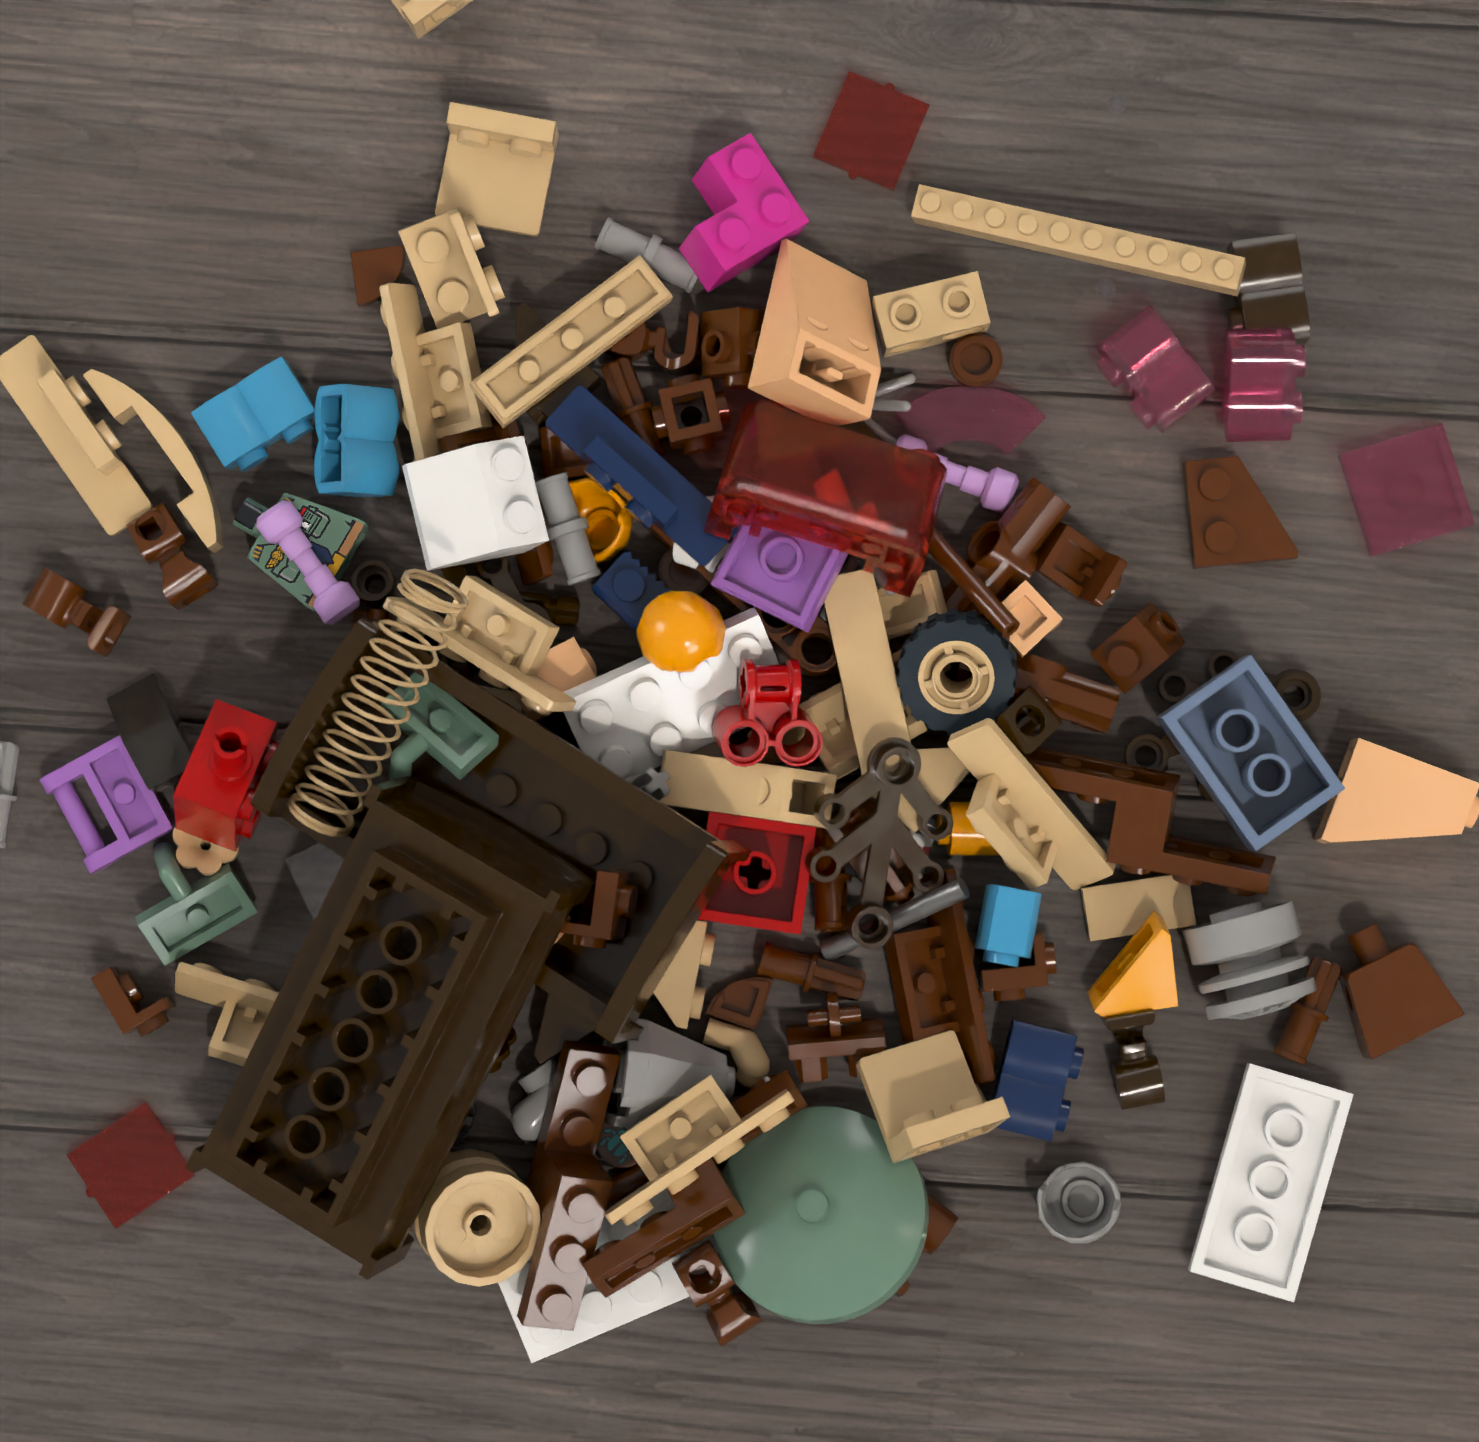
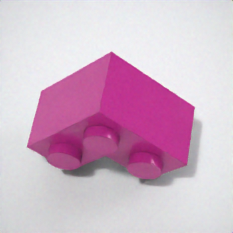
(749, 210)

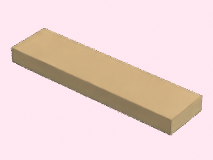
(571, 341)
(865, 664)

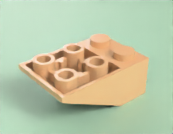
(817, 340)

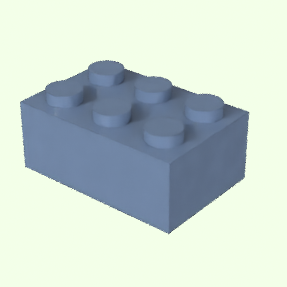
(1250, 753)

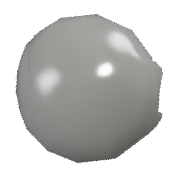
(1078, 1202)

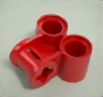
(770, 707)

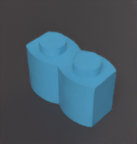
(256, 415)
(356, 440)
(1007, 924)

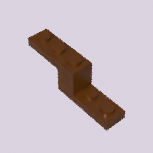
(1144, 822)
(568, 1185)
(699, 1208)

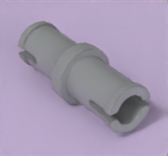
(663, 260)
(567, 529)

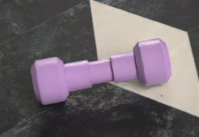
(993, 488)
(282, 526)

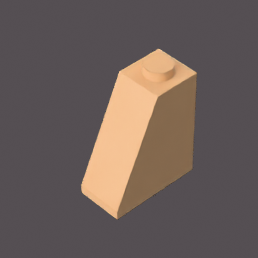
(1395, 798)

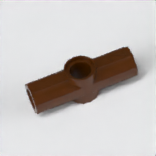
(1006, 550)
(1069, 695)

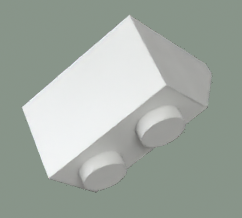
(475, 503)

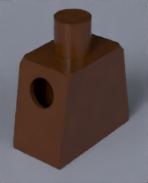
(1393, 994)

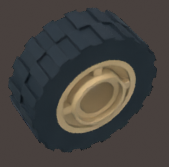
(962, 639)

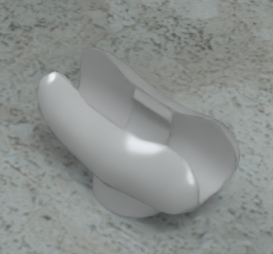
(530, 1111)

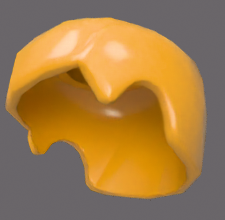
(606, 516)
(680, 631)

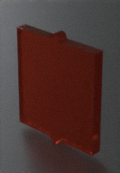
(871, 131)
(130, 1165)

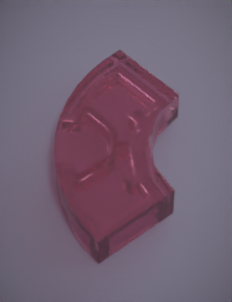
(973, 415)

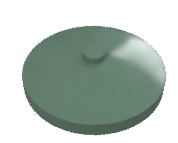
(824, 1219)

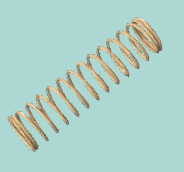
(425, 599)

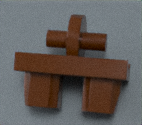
(830, 1034)

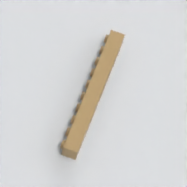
(1078, 240)

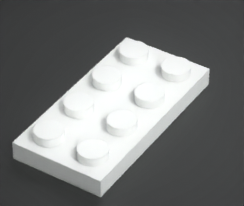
(641, 711)
(1270, 1182)
(597, 1313)

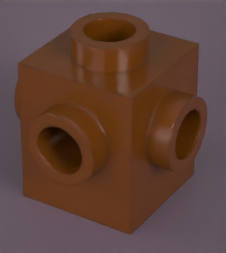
(730, 344)
(685, 394)

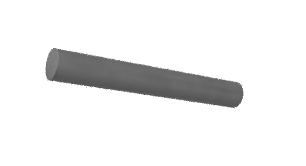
(902, 916)

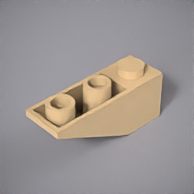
(747, 791)

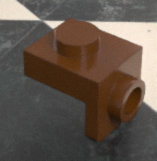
(1079, 566)
(1139, 647)
(612, 905)
(1010, 982)

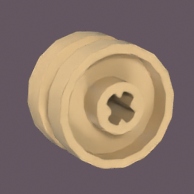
(478, 1219)

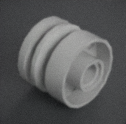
(1249, 959)

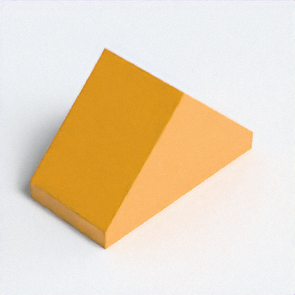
(1139, 975)

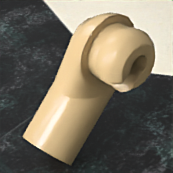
(744, 1047)

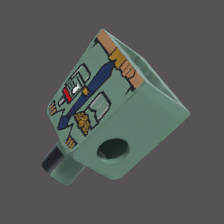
(330, 532)

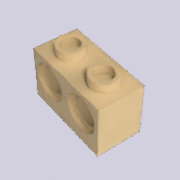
(930, 314)

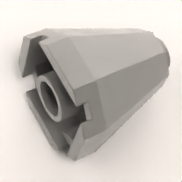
(659, 1069)

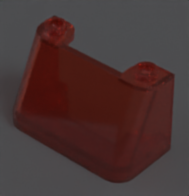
(830, 490)

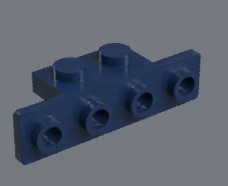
(628, 464)

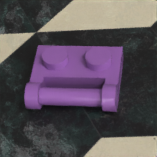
(121, 793)

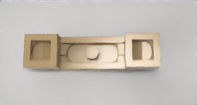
(200, 506)

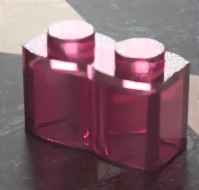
(1154, 371)
(1261, 385)

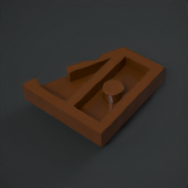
(1231, 516)

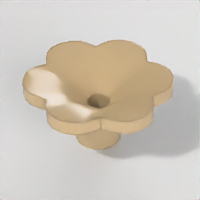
(191, 855)

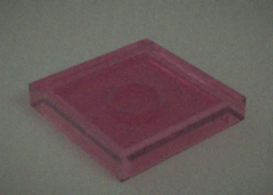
(1406, 490)

